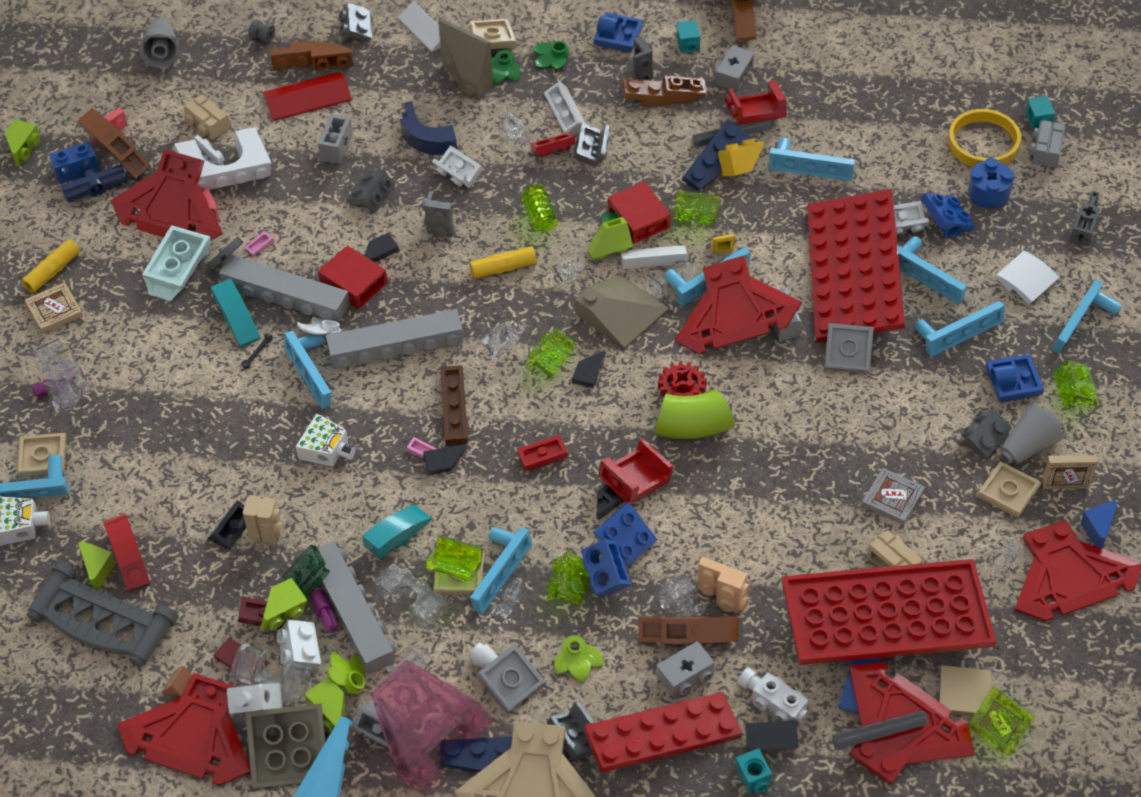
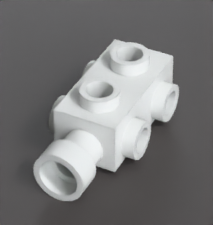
(774, 695)

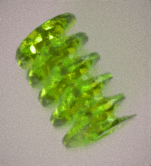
(539, 208)

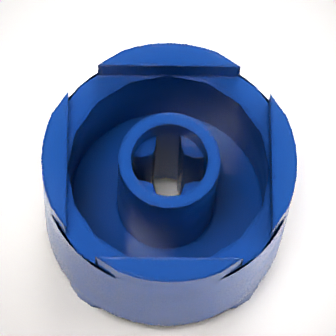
(990, 183)

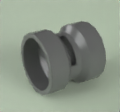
(258, 30)

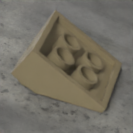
(466, 58)
(619, 309)
(284, 743)

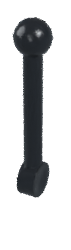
(247, 363)

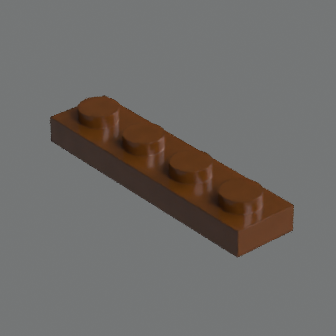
(454, 405)

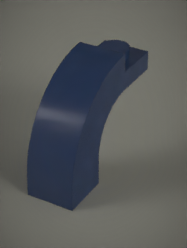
(424, 138)

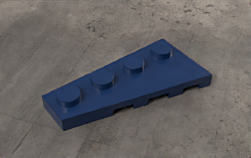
(707, 165)
(472, 753)

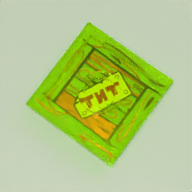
(1000, 721)

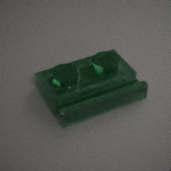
(308, 570)

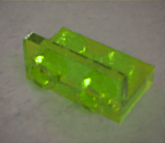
(552, 352)

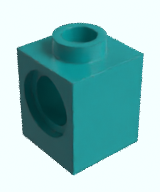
(688, 36)
(1038, 110)
(753, 762)

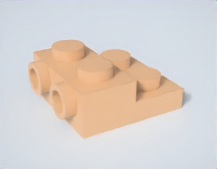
(725, 583)

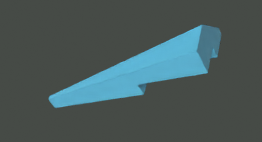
(327, 771)

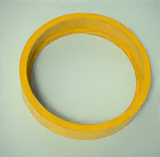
(984, 115)

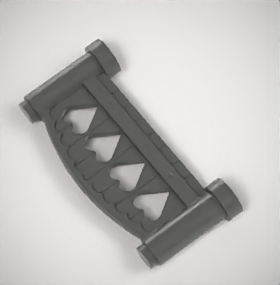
(62, 587)

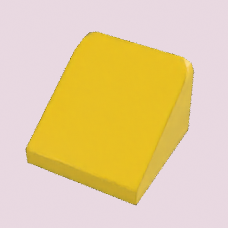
(723, 243)

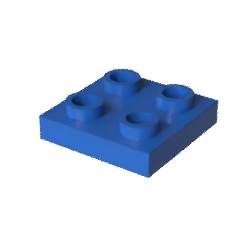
(617, 31)
(947, 213)
(1014, 378)
(629, 532)

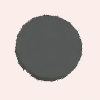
(227, 251)

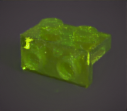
(696, 206)
(1075, 384)
(455, 558)
(568, 579)

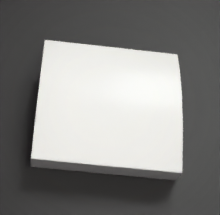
(1027, 276)

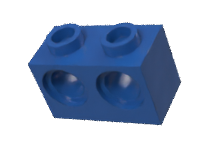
(73, 162)
(610, 564)

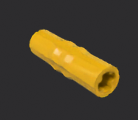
(503, 262)
(50, 266)

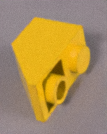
(741, 158)

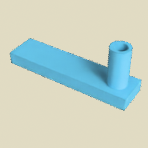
(809, 164)
(928, 273)
(697, 286)
(1092, 296)
(960, 330)
(296, 349)
(52, 486)
(516, 548)

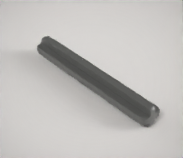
(705, 137)
(879, 729)

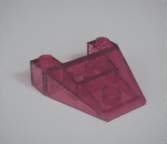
(417, 714)

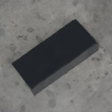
(229, 527)
(771, 735)

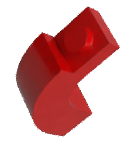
(126, 551)

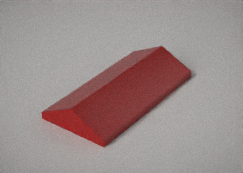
(307, 96)

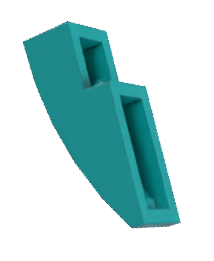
(235, 312)
(395, 530)

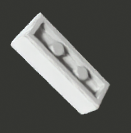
(421, 26)
(564, 108)
(653, 257)

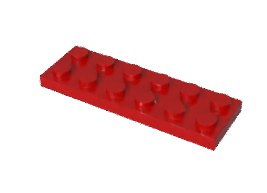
(662, 732)

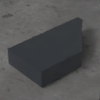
(381, 248)
(442, 459)

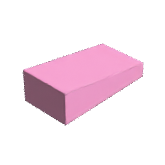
(259, 243)
(417, 447)

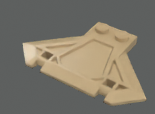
(529, 768)

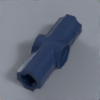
(94, 183)

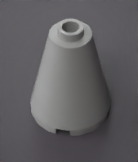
(160, 44)
(1031, 435)

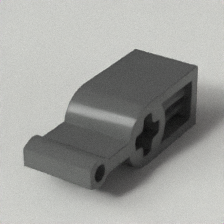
(1086, 221)

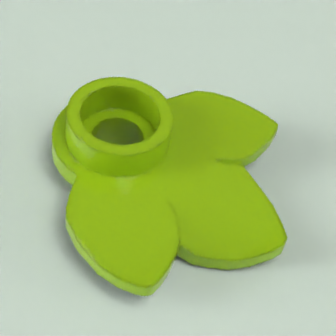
(578, 661)
(347, 674)

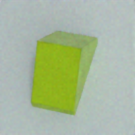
(97, 562)

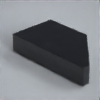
(588, 370)
(607, 501)

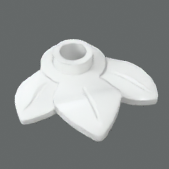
(320, 327)

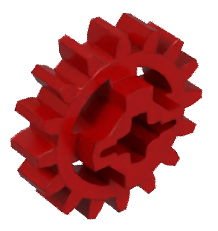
(682, 380)

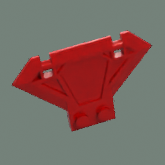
(169, 199)
(735, 308)
(1071, 573)
(190, 733)
(925, 743)

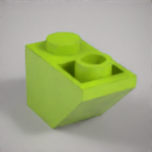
(21, 140)
(610, 238)
(283, 603)
(332, 702)

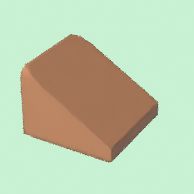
(177, 682)

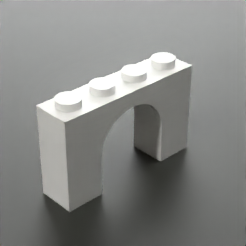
(251, 166)

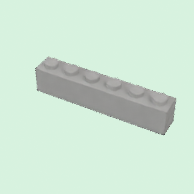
(286, 289)
(395, 338)
(354, 612)

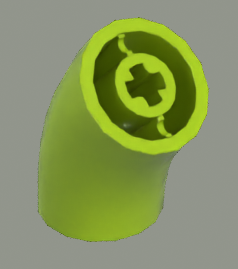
(694, 416)

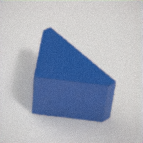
(1098, 522)

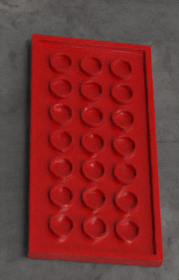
(855, 263)
(887, 612)

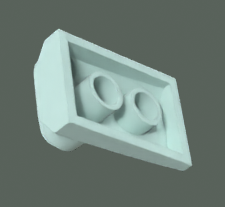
(175, 262)

